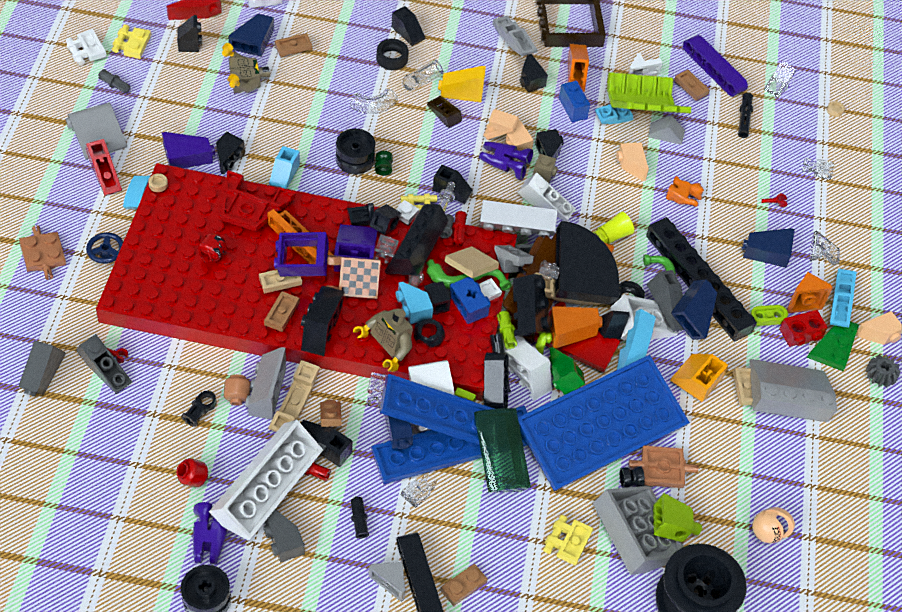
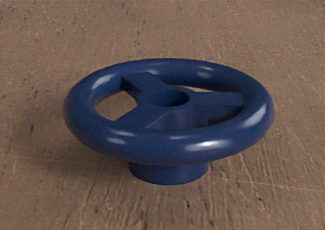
(105, 251)

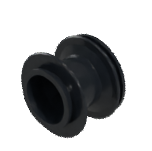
(701, 564)

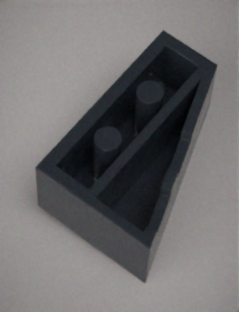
(531, 306)
(320, 319)

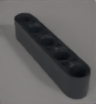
(418, 573)

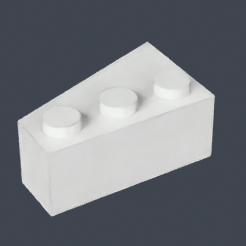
(530, 367)

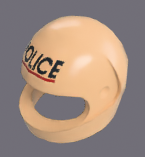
(768, 528)

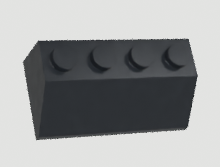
(418, 241)

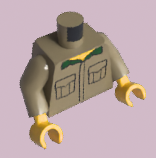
(244, 71)
(392, 333)

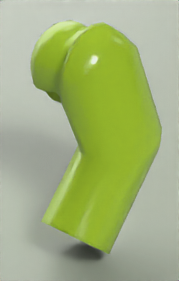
(542, 340)

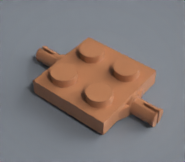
(42, 252)
(664, 466)

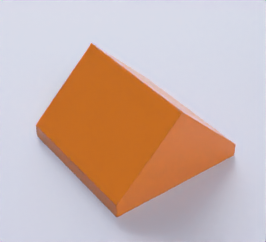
(810, 294)

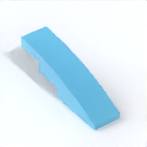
(843, 298)
(637, 339)

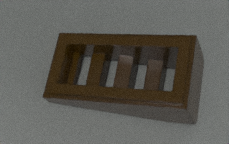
(446, 112)

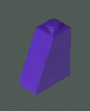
(187, 150)

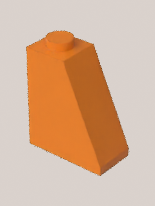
(578, 64)
(573, 324)

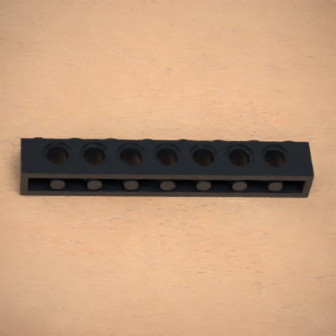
(691, 267)

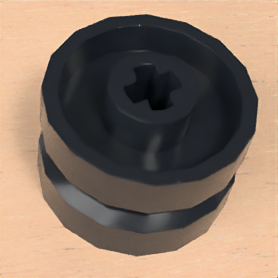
(355, 151)
(206, 590)

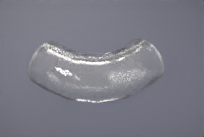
(422, 75)
(374, 104)

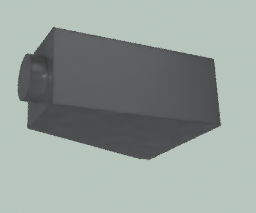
(40, 368)

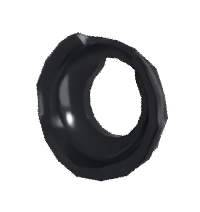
(633, 288)
(434, 340)

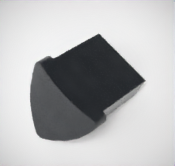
(361, 215)

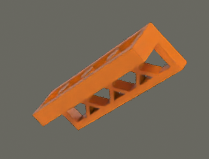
(280, 225)

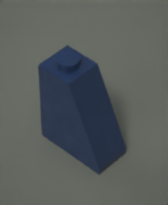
(253, 35)
(769, 246)
(696, 309)
(399, 432)

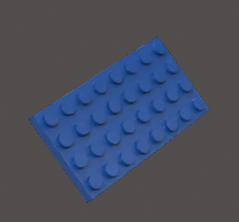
(601, 422)

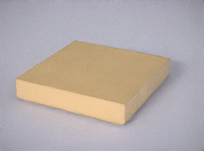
(471, 262)

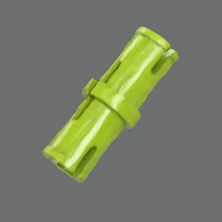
(507, 329)

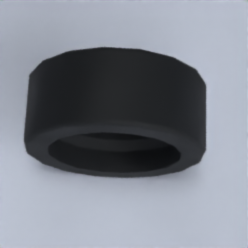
(392, 45)

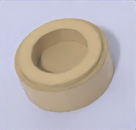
(835, 108)
(158, 182)

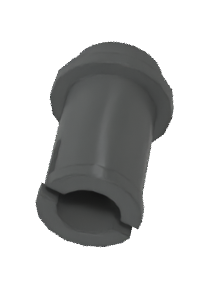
(448, 228)

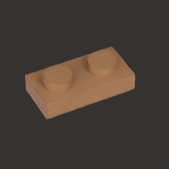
(293, 44)
(691, 85)
(281, 311)
(330, 413)
(463, 584)

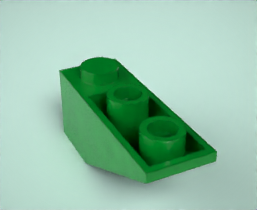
(565, 372)

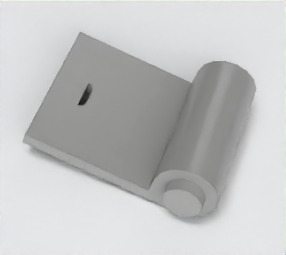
(97, 124)

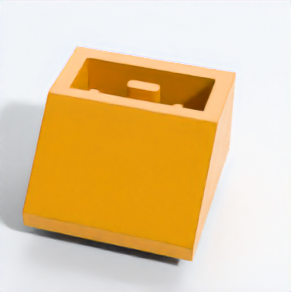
(700, 375)

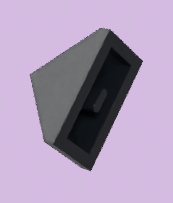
(613, 324)

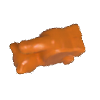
(682, 189)

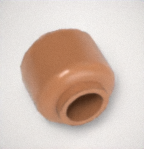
(236, 389)

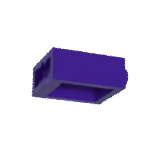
(302, 239)

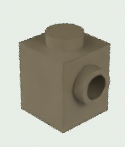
(545, 167)

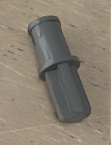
(114, 81)

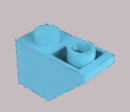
(285, 167)
(414, 303)

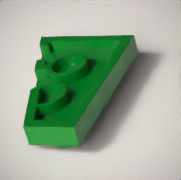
(835, 346)

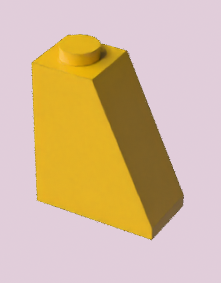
(463, 84)

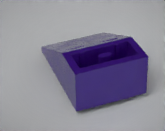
(355, 242)

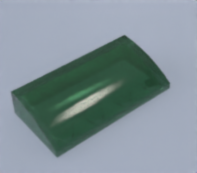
(502, 450)

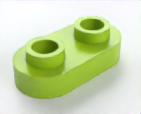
(767, 314)

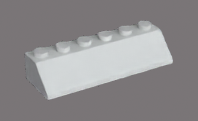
(266, 480)

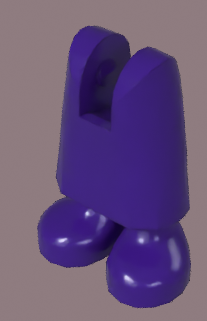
(504, 158)
(205, 536)

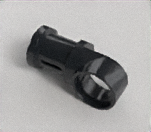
(198, 408)

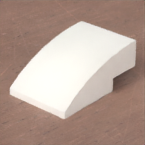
(434, 375)

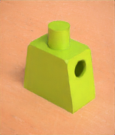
(674, 519)

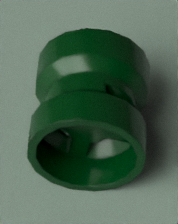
(383, 163)

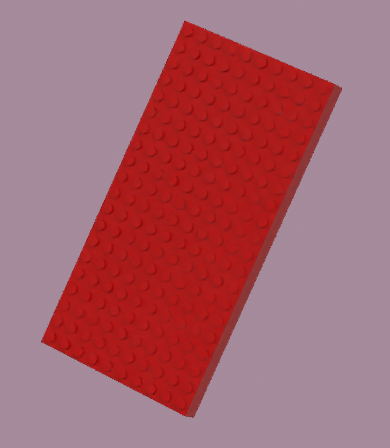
(173, 293)

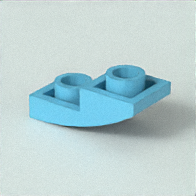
(612, 115)
(135, 192)

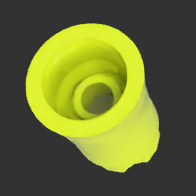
(615, 228)

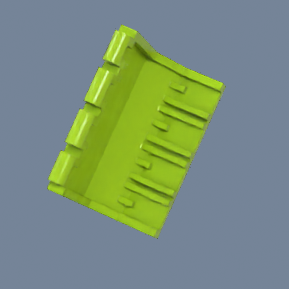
(642, 93)

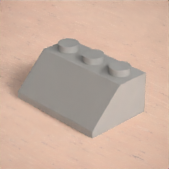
(267, 384)

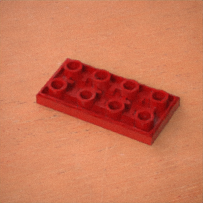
(593, 351)

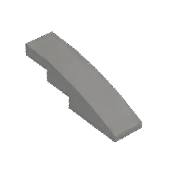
(514, 36)

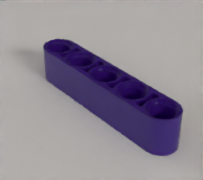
(715, 65)

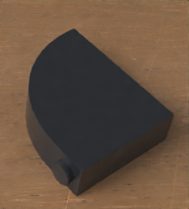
(585, 266)

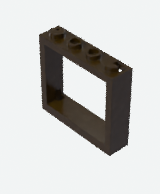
(565, 39)

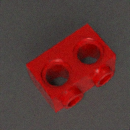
(803, 328)

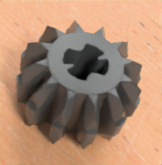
(883, 371)

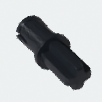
(359, 517)

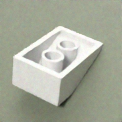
(632, 304)

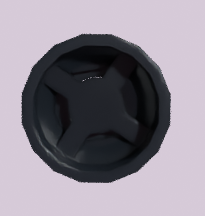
(632, 477)

